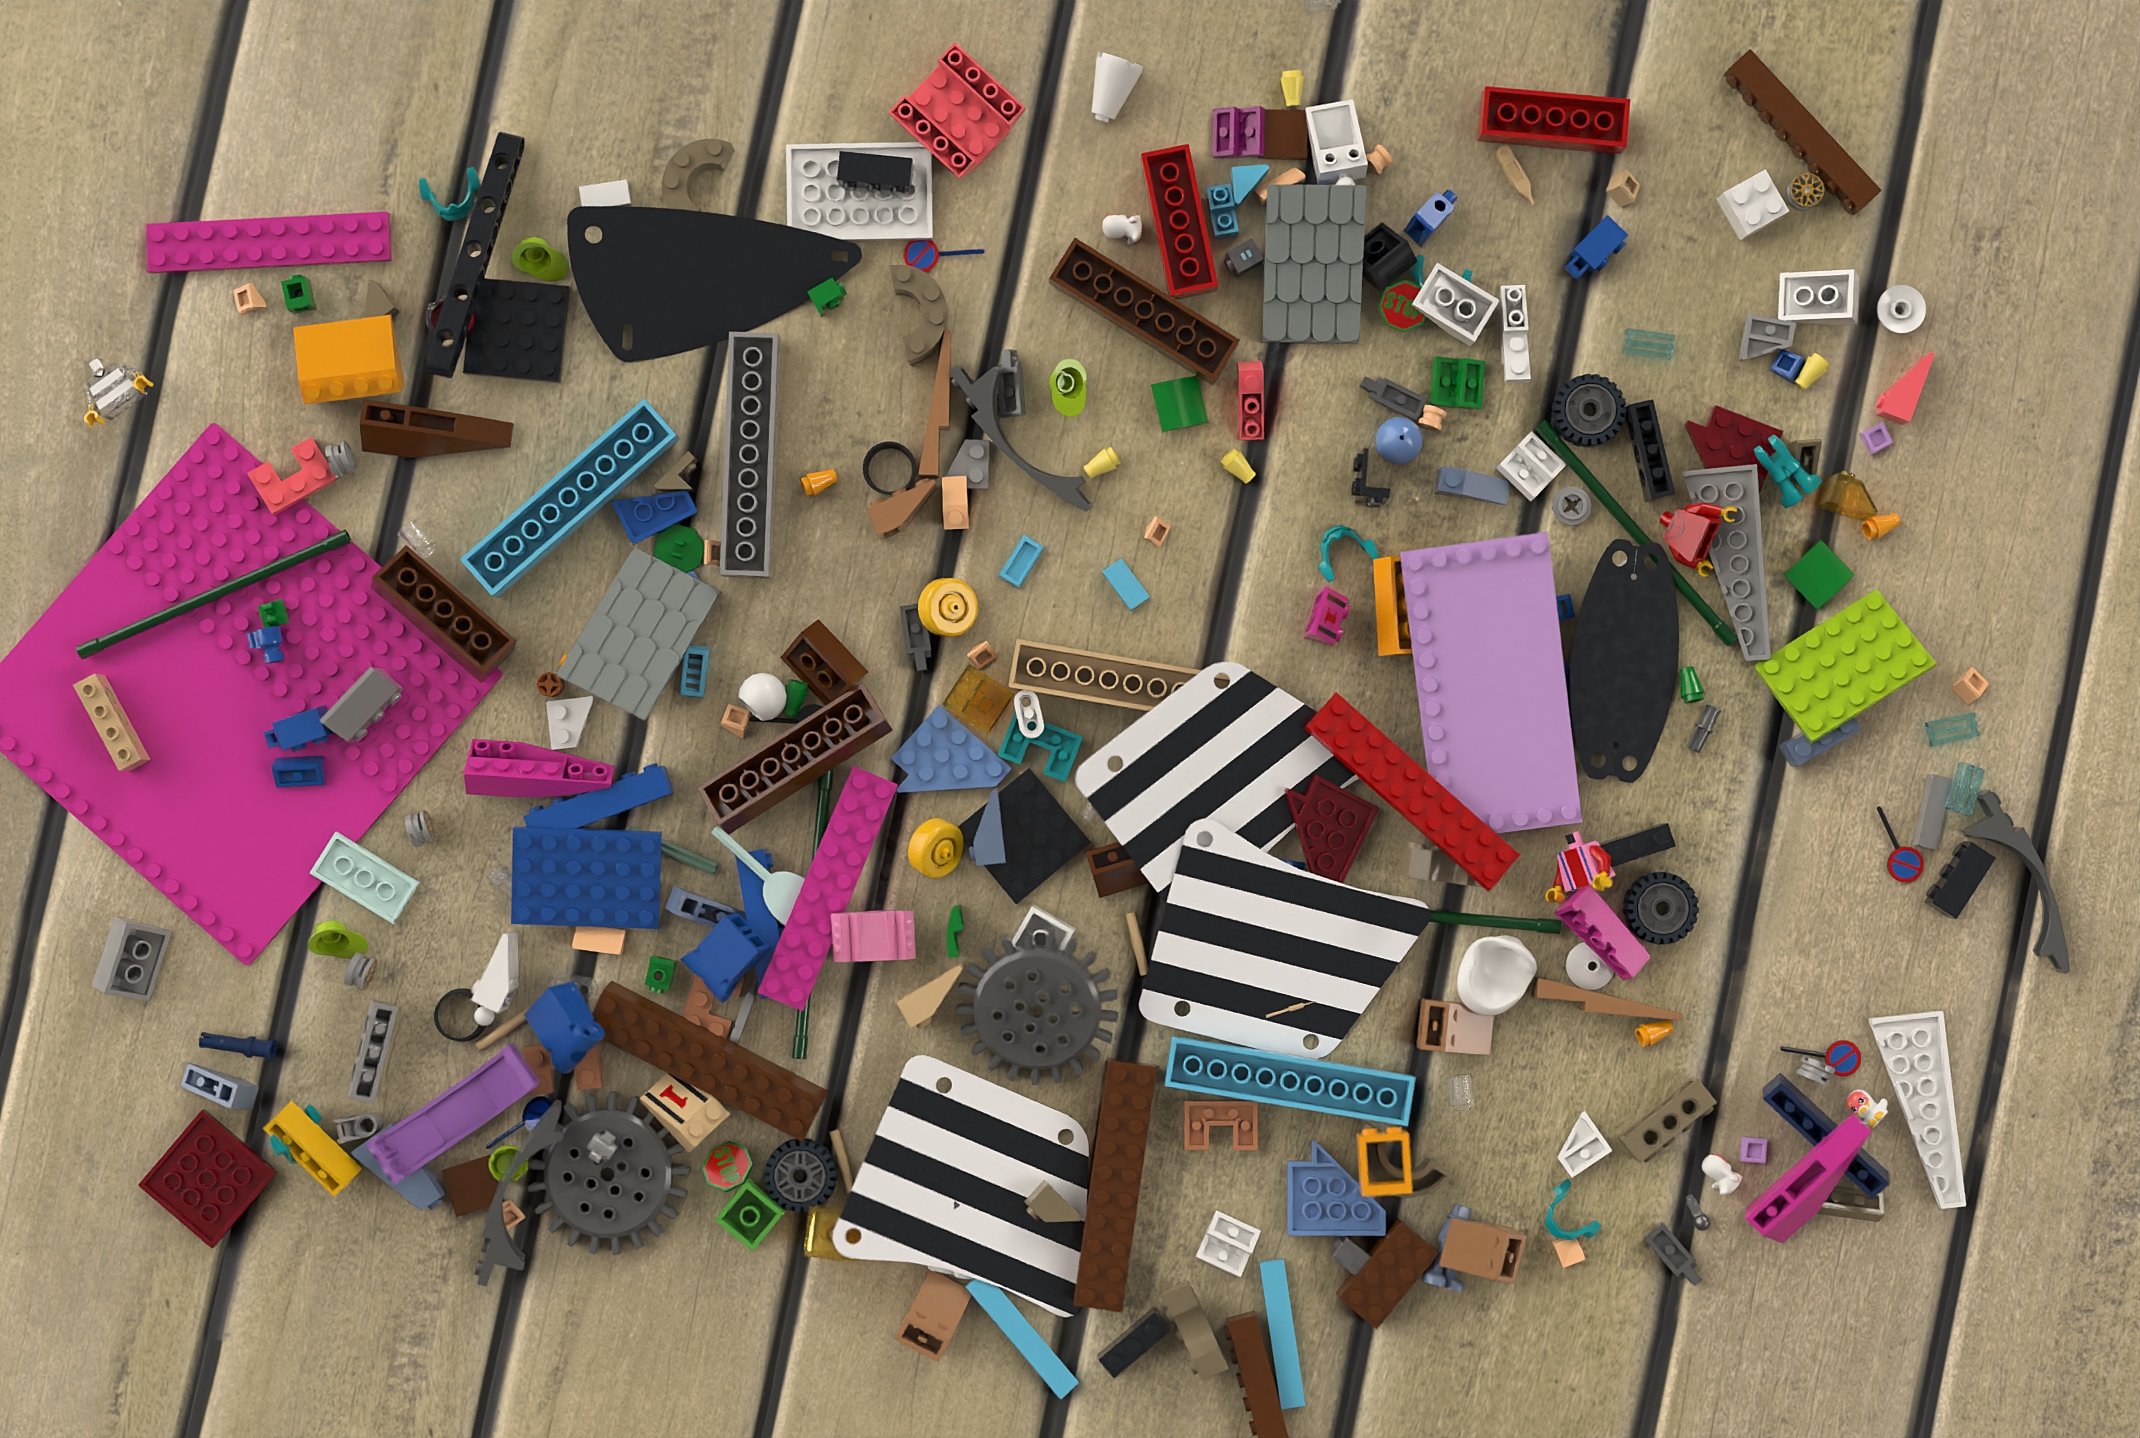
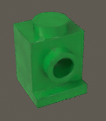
(290, 290)
(827, 295)
(664, 965)

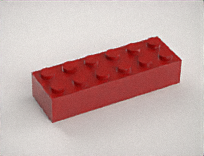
(1553, 120)
(1179, 222)

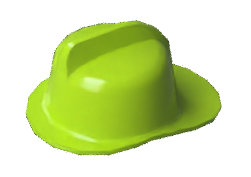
(539, 259)
(1068, 387)
(334, 940)

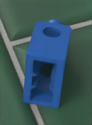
(1430, 216)

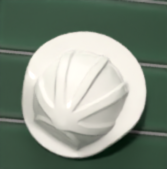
(1495, 974)

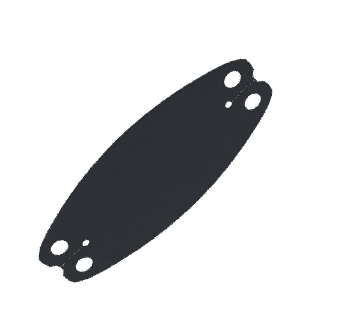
(1624, 660)

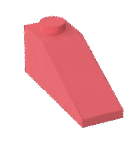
(1902, 396)

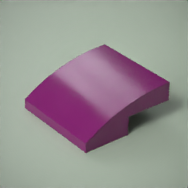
(1238, 132)

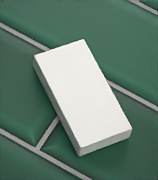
(606, 194)

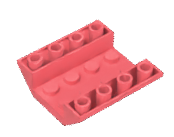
(959, 112)

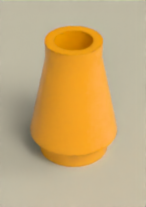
(818, 481)
(1880, 525)
(1651, 1033)

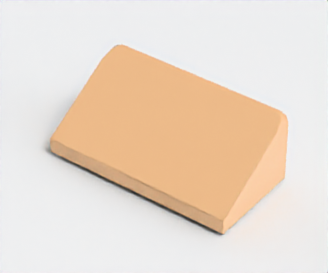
(1291, 177)
(599, 939)

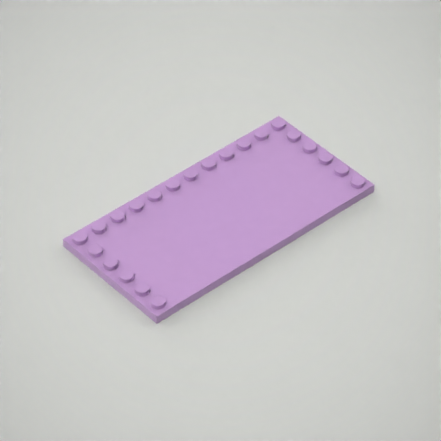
(1493, 679)

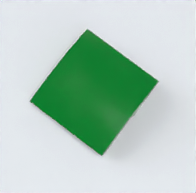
(1457, 383)
(1179, 403)
(1819, 574)
(955, 924)

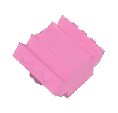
(873, 936)

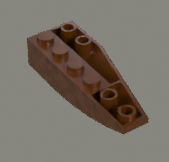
(427, 432)
(1114, 869)

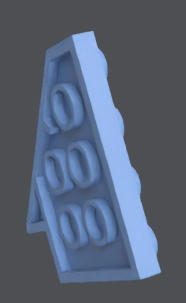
(947, 757)
(1328, 1200)

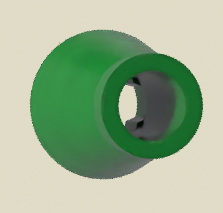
(1690, 686)
(796, 693)

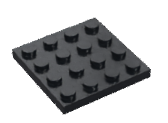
(518, 331)
(1035, 836)

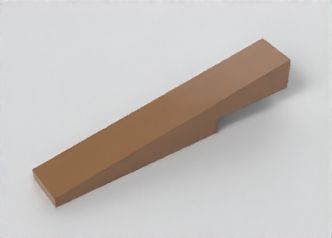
(939, 412)
(1598, 1002)

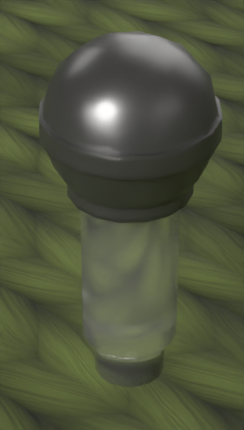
(1701, 1221)

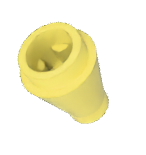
(1292, 87)
(1812, 370)
(1102, 463)
(1237, 465)

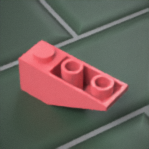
(1250, 399)

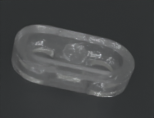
(579, 981)

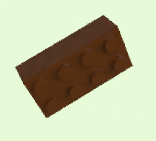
(1388, 1274)

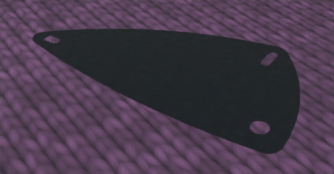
(692, 274)

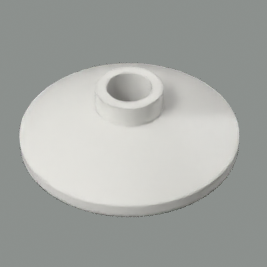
(1912, 308)
(1578, 969)

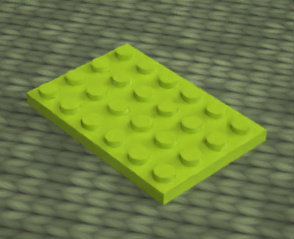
(1844, 666)

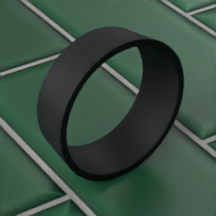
(881, 446)
(463, 991)

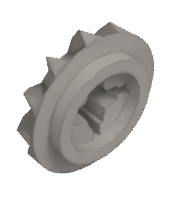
(1582, 508)

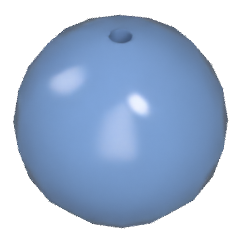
(1391, 447)

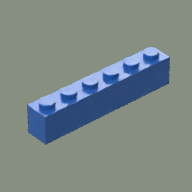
(604, 803)
(756, 910)

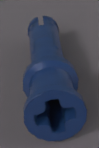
(249, 1046)

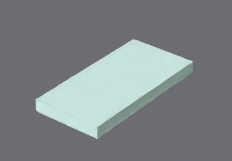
(365, 877)

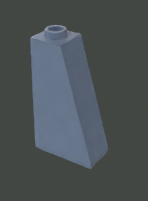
(419, 1187)

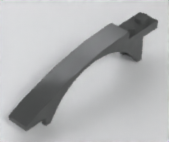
(983, 396)
(1998, 828)
(498, 1244)

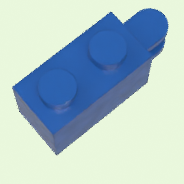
(1596, 247)
(298, 730)

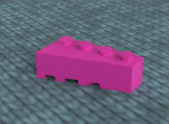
(1602, 931)

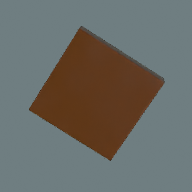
(1285, 135)
(470, 1185)

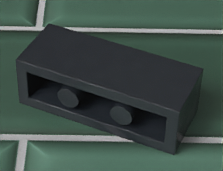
(875, 172)
(1639, 844)
(1959, 879)
(1133, 1342)

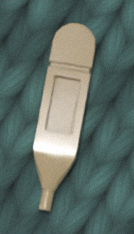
(1514, 172)

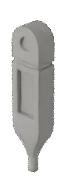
(744, 1014)

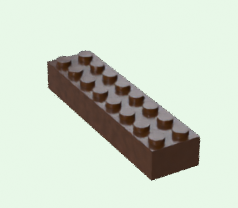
(1143, 311)
(794, 759)

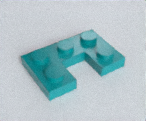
(1060, 742)

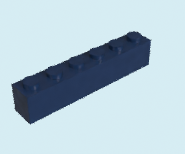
(1816, 1125)

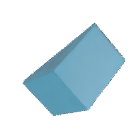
(1245, 180)

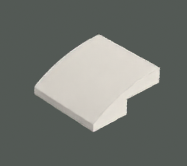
(1531, 466)
(1227, 1244)

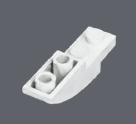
(1514, 334)

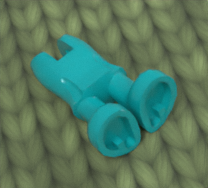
(1781, 466)

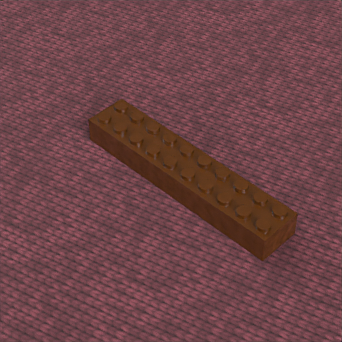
(708, 1061)
(1115, 1185)

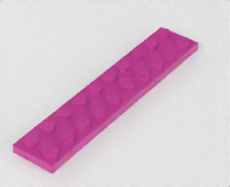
(268, 242)
(827, 888)

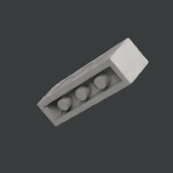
(372, 1051)

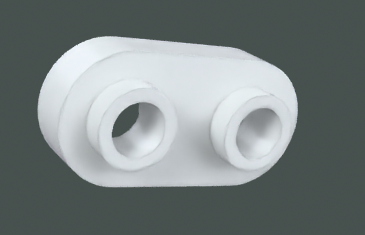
(1028, 714)

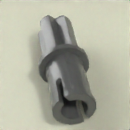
(1703, 728)

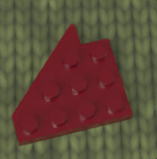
(1731, 441)

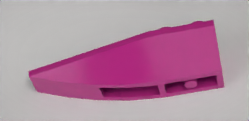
(530, 771)
(1808, 1183)

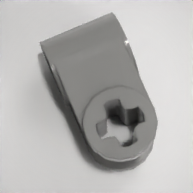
(354, 1126)

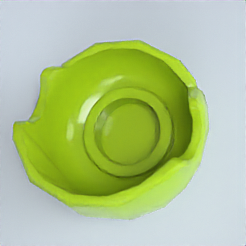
(501, 1160)

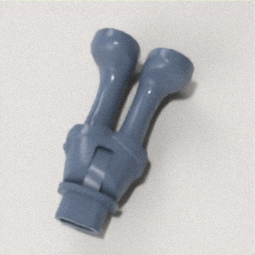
(1440, 1275)

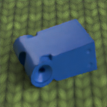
(726, 955)
(564, 1025)

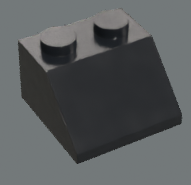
(1385, 256)

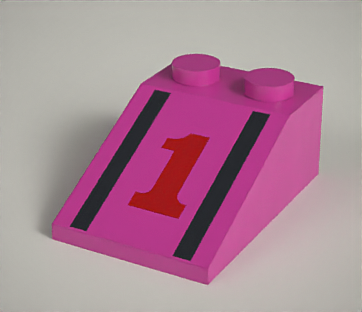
(1327, 616)

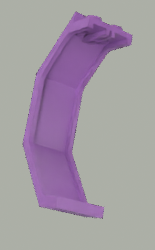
(453, 1114)

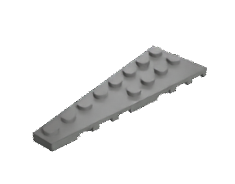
(1738, 550)

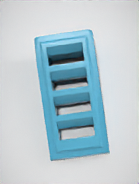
(694, 692)

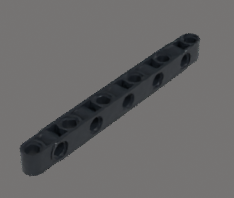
(470, 270)

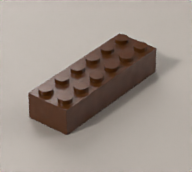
(443, 613)

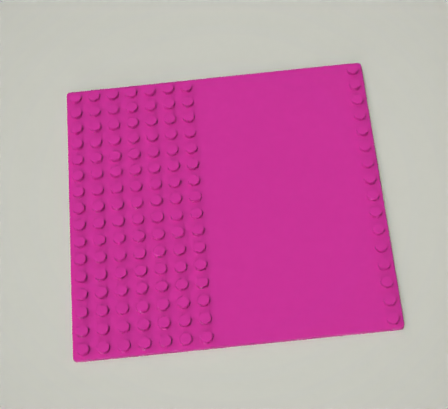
(206, 805)

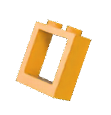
(1384, 1187)

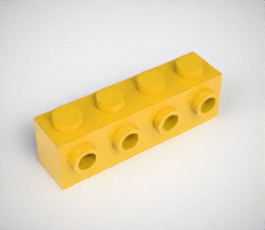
(313, 1148)

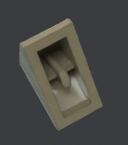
(378, 302)
(1807, 453)

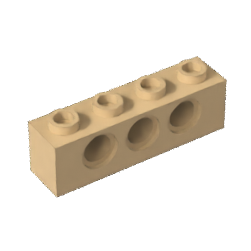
(111, 722)

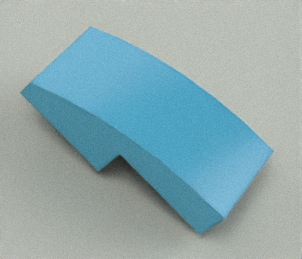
(1222, 211)

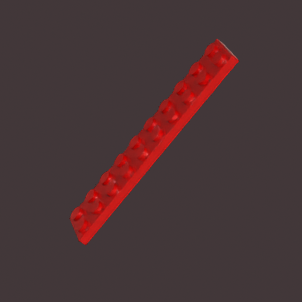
(1412, 791)

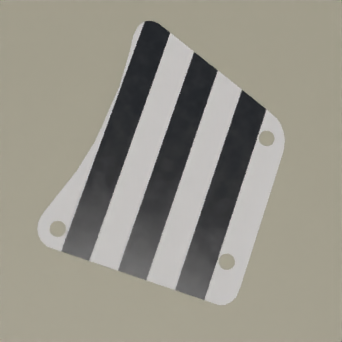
(1207, 758)
(1264, 936)
(989, 1157)

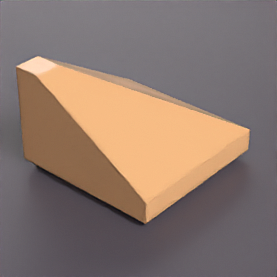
(248, 299)
(736, 720)
(511, 1214)

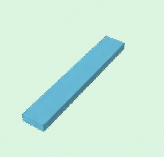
(1282, 1333)
(1023, 1336)

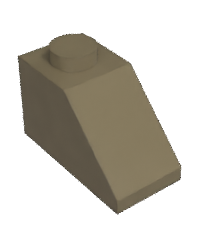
(1050, 1206)

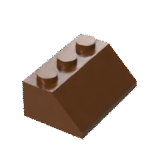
(823, 663)

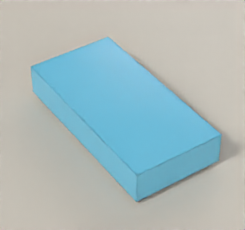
(1021, 561)

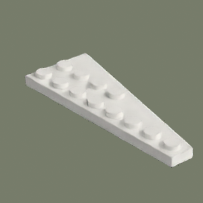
(1921, 1076)

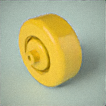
(948, 607)
(936, 848)

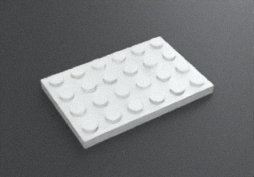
(826, 208)

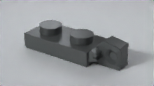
(1011, 386)
(1394, 397)
(916, 636)
(1672, 1253)

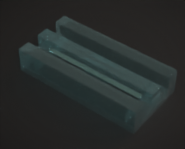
(1645, 353)
(1972, 725)
(1974, 789)

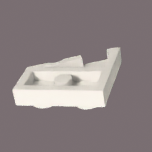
(567, 721)
(1582, 1146)

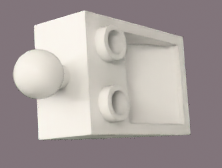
(1336, 143)
(498, 981)

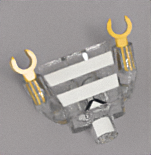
(112, 390)

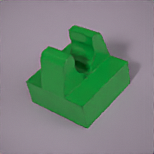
(274, 613)

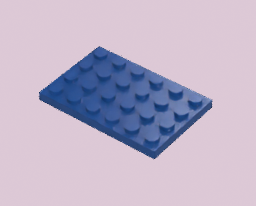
(586, 877)

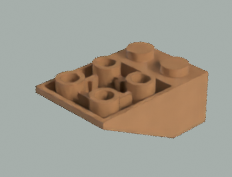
(896, 513)
(1453, 1028)
(1483, 1249)
(934, 1315)

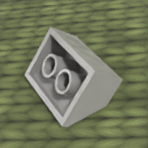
(363, 704)
(131, 959)

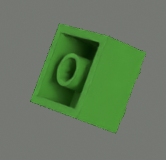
(750, 1214)

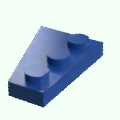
(652, 514)

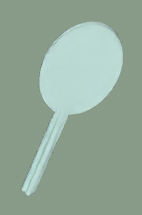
(779, 888)

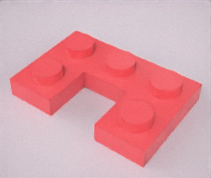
(283, 494)

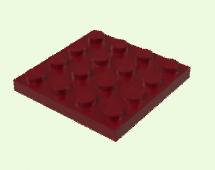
(208, 1178)

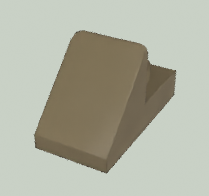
(672, 480)

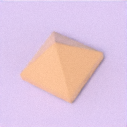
(1156, 531)
(712, 552)
(982, 655)

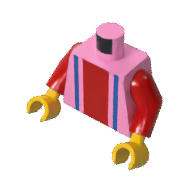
(1579, 867)

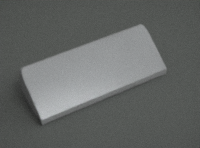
(1932, 811)

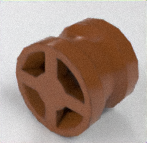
(545, 684)

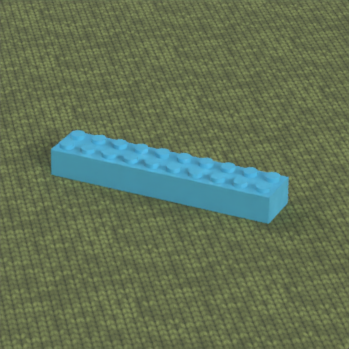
(570, 499)
(1289, 1080)

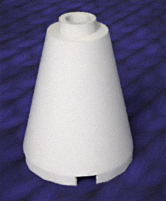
(1112, 85)

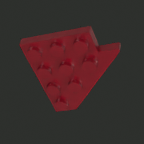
(1330, 826)

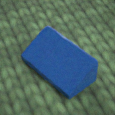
(299, 771)

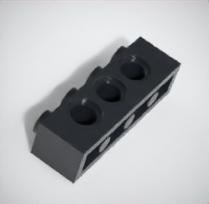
(1649, 451)

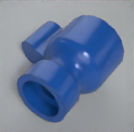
(269, 640)

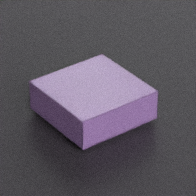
(1876, 438)
(1753, 1150)

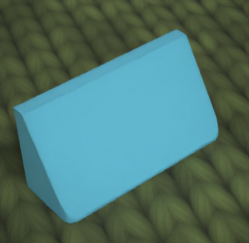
(1125, 584)

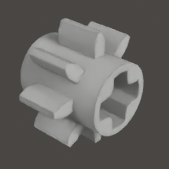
(602, 1147)

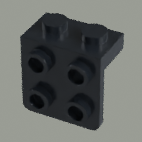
(1370, 495)

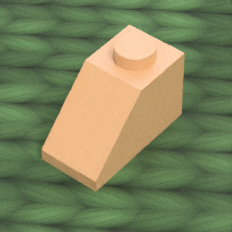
(955, 502)

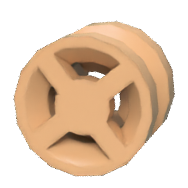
(1378, 159)
(1432, 418)

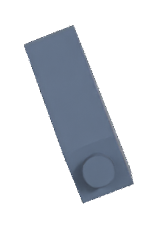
(1471, 486)
(989, 840)
(698, 907)
(220, 1087)

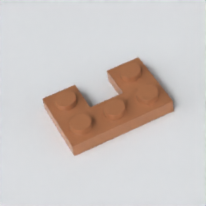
(700, 1005)
(587, 1072)
(1206, 1113)

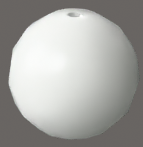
(763, 695)

